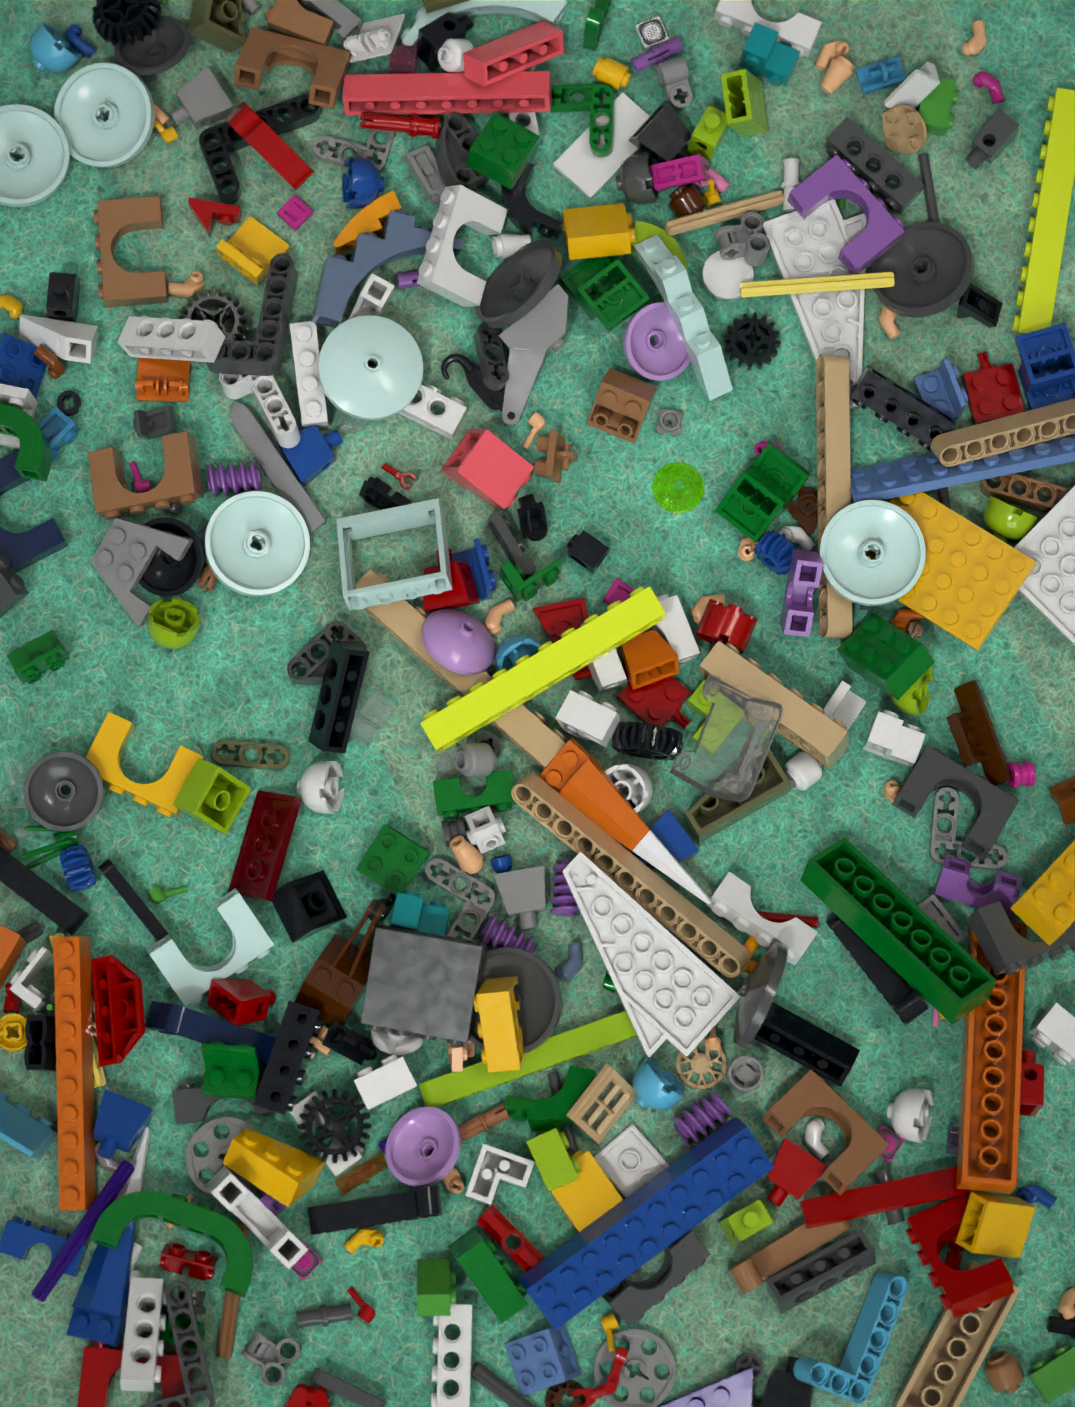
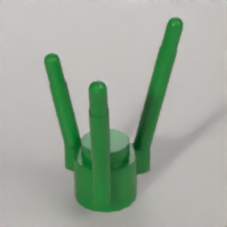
(62, 842)

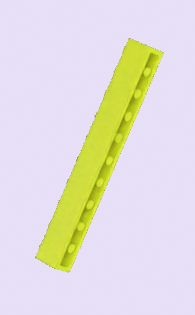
(1050, 216)
(544, 669)

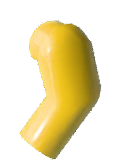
(366, 1237)

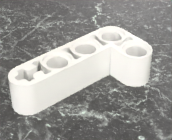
(268, 402)

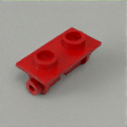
(176, 1257)

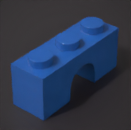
(20, 1237)

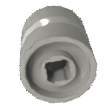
(744, 1074)

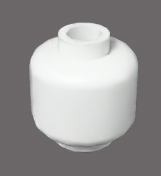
(451, 54)
(803, 771)

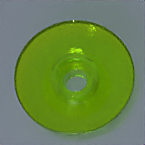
(678, 500)

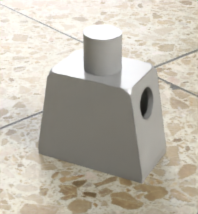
(202, 101)
(522, 894)

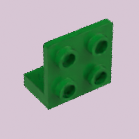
(520, 589)
(38, 657)
(392, 860)
(230, 1070)

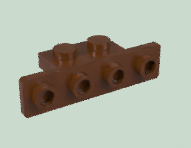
(976, 734)

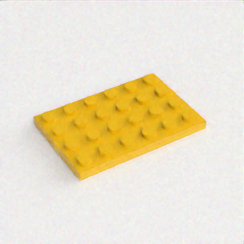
(965, 574)

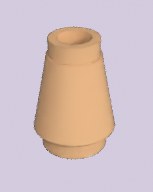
(836, 74)
(467, 856)

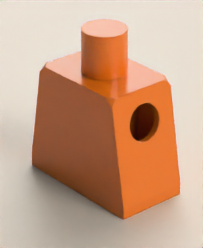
(648, 659)

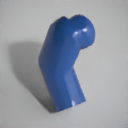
(1034, 1194)

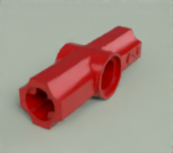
(499, 1228)

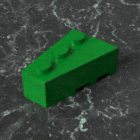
(488, 1274)

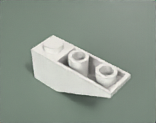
(64, 338)

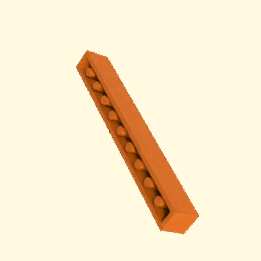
(74, 1073)

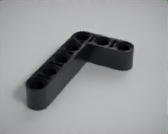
(226, 144)
(40, 894)
(889, 983)
(375, 1210)

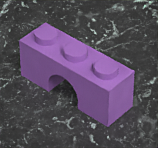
(802, 578)
(955, 884)

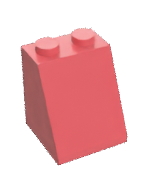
(488, 468)

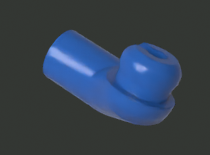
(77, 42)

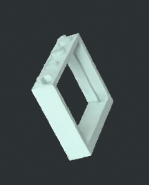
(386, 522)

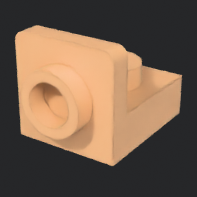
(458, 1054)

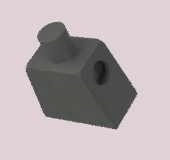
(999, 131)

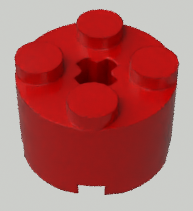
(726, 625)

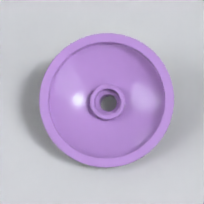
(667, 354)
(458, 641)
(412, 1141)

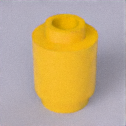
(612, 73)

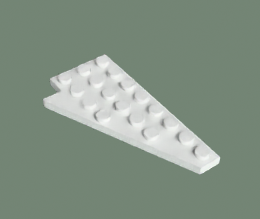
(811, 249)
(656, 977)

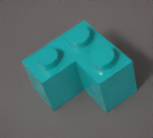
(768, 57)
(415, 915)

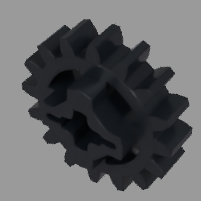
(742, 341)

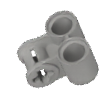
(674, 77)
(743, 240)
(270, 1355)

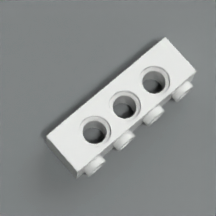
(171, 339)
(444, 424)
(462, 1317)
(135, 1375)

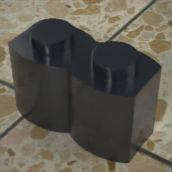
(41, 1045)

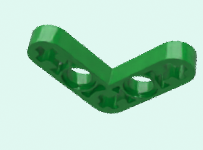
(595, 24)
(590, 103)

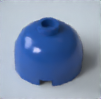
(361, 183)

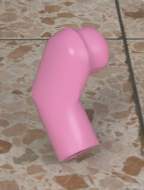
(720, 183)

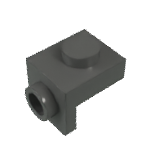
(155, 422)

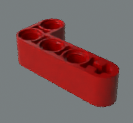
(269, 145)

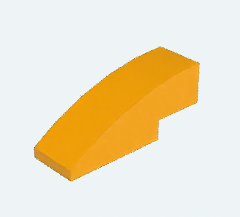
(367, 220)

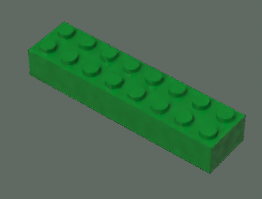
(898, 930)

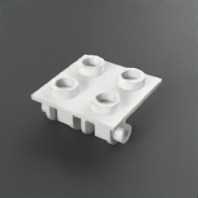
(374, 39)

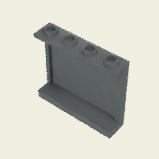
(422, 984)

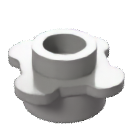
(665, 415)

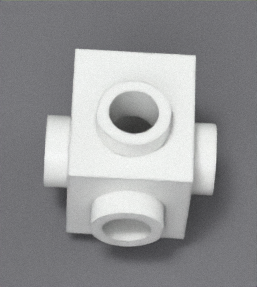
(485, 830)

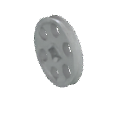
(216, 1147)
(648, 1363)

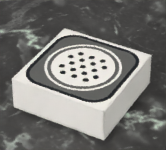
(651, 33)

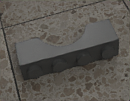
(192, 1106)
(633, 1299)

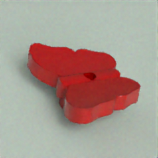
(308, 1397)

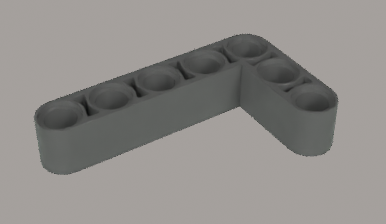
(269, 325)
(186, 1362)

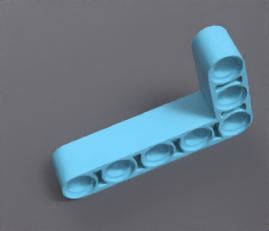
(866, 1344)

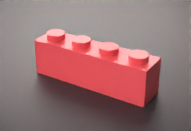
(513, 53)

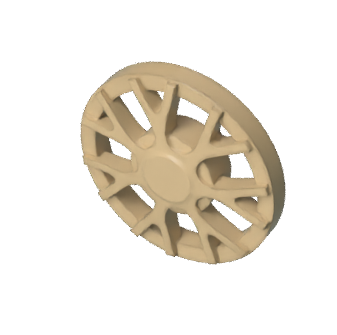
(701, 1065)

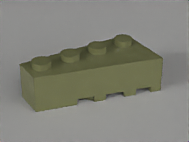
(218, 23)
(714, 814)

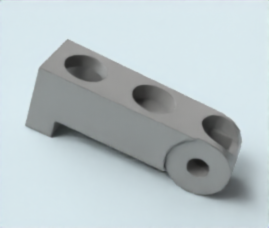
(344, 20)

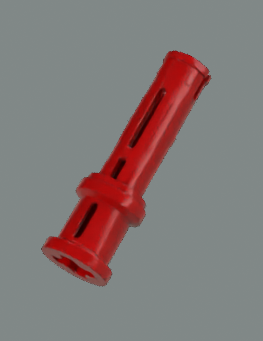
(412, 125)

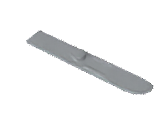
(275, 465)

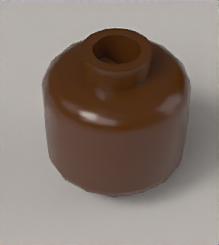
(686, 201)

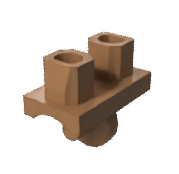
(558, 456)

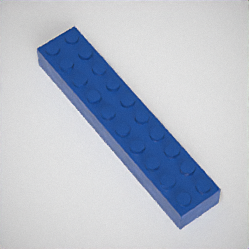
(645, 1223)

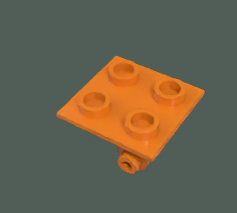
(162, 380)

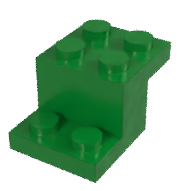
(605, 290)
(762, 492)

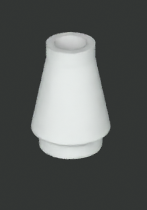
(507, 244)

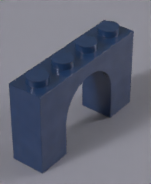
(30, 546)

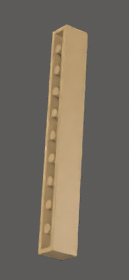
(519, 725)

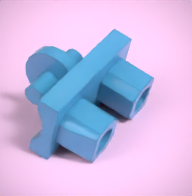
(880, 75)

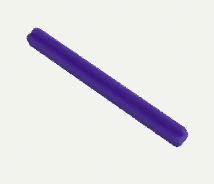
(82, 1231)

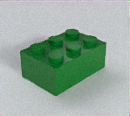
(885, 655)

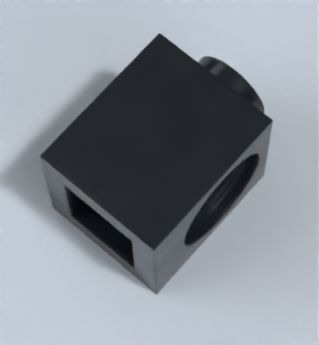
(587, 551)

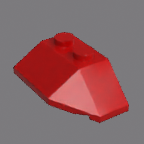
(117, 1009)

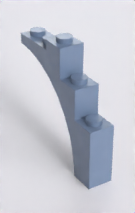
(369, 253)

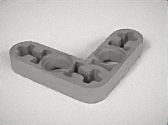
(361, 151)
(948, 839)
(471, 905)

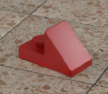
(207, 211)

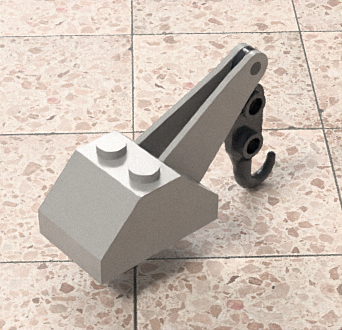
(529, 343)

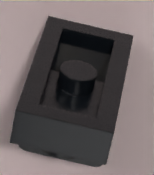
(980, 306)

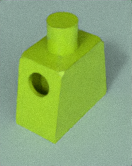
(710, 132)
(747, 1221)

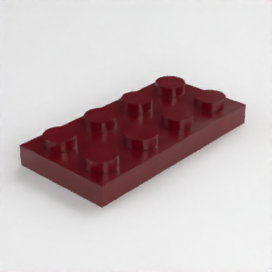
(265, 845)

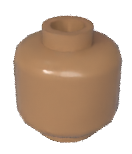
(1004, 1372)

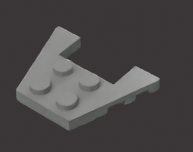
(125, 557)

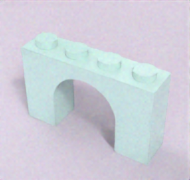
(248, 942)

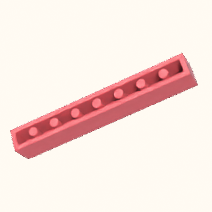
(445, 94)

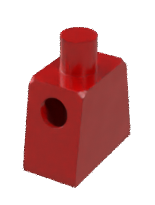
(463, 586)
(240, 1000)
(1032, 1089)
(792, 1172)

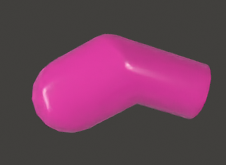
(985, 79)

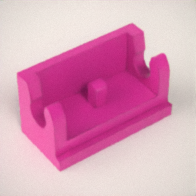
(679, 172)

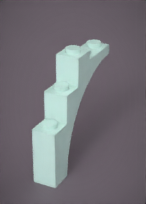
(535, 10)
(688, 316)

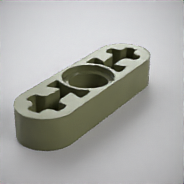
(230, 759)

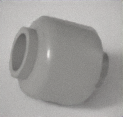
(475, 759)

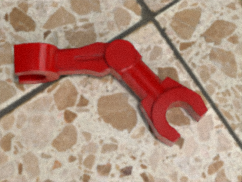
(612, 1381)

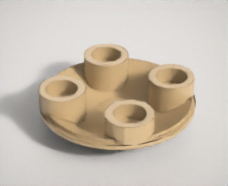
(904, 129)

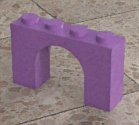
(838, 181)

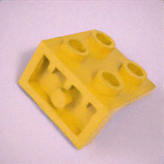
(252, 250)

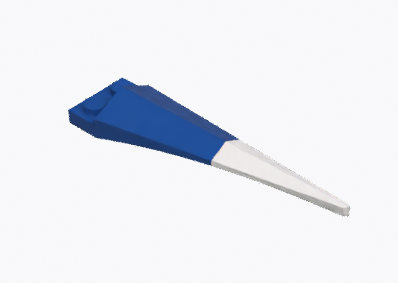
(103, 1294)

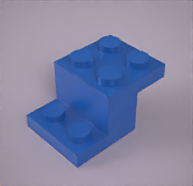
(1046, 366)

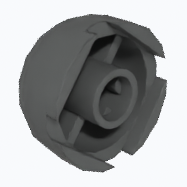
(637, 179)

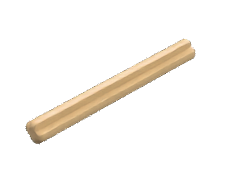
(724, 212)

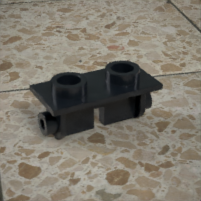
(376, 493)
(349, 1043)

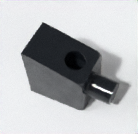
(435, 35)
(663, 135)
(63, 296)
(785, 1389)

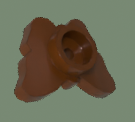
(805, 516)

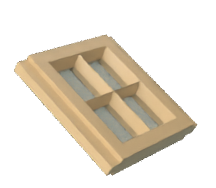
(602, 1104)

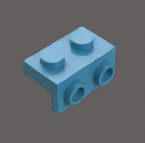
(58, 430)

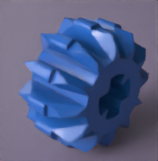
(775, 552)
(78, 867)

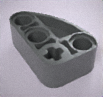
(452, 155)
(314, 666)

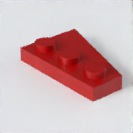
(559, 618)

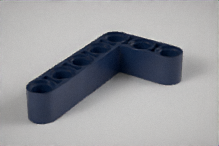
(203, 1028)

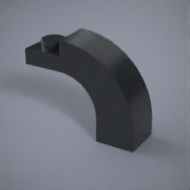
(523, 214)

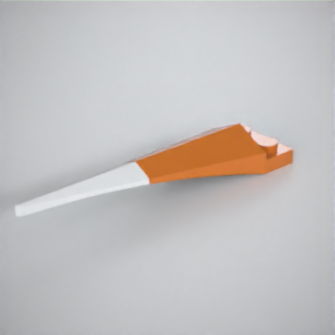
(587, 787)

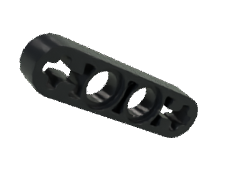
(133, 900)

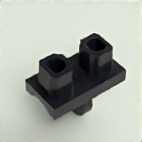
(532, 518)

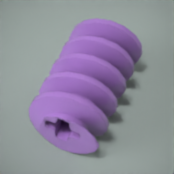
(234, 478)
(564, 900)
(505, 937)
(701, 1117)

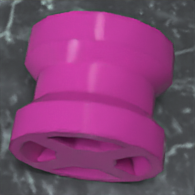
(1021, 774)

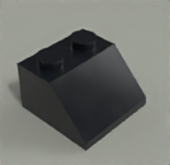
(307, 906)

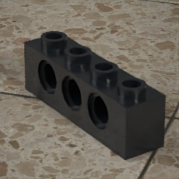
(338, 696)

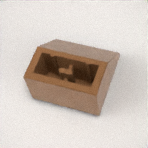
(621, 405)

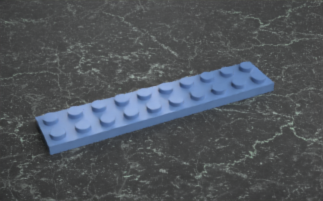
(927, 473)

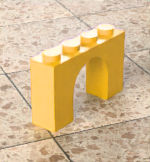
(106, 756)

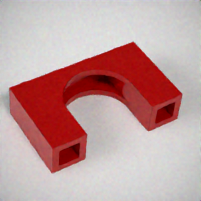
(959, 1289)
(101, 1364)

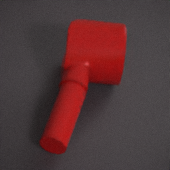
(398, 475)
(11, 1002)
(366, 1313)

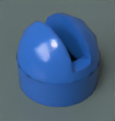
(501, 863)

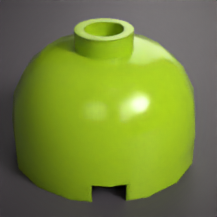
(1007, 520)
(173, 623)
(916, 698)

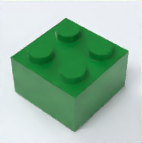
(503, 150)

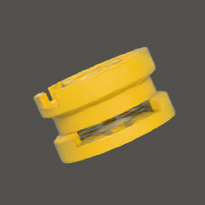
(13, 1032)

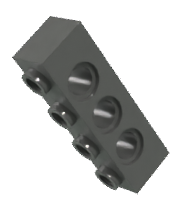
(850, 135)
(821, 1271)

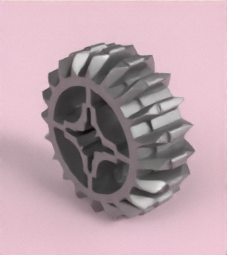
(220, 315)

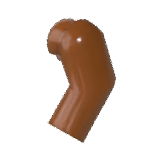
(51, 360)

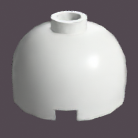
(633, 784)
(320, 787)
(911, 1113)

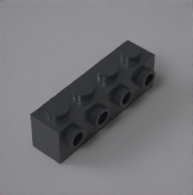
(900, 407)
(807, 1044)
(288, 1057)

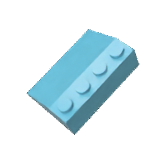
(24, 1131)

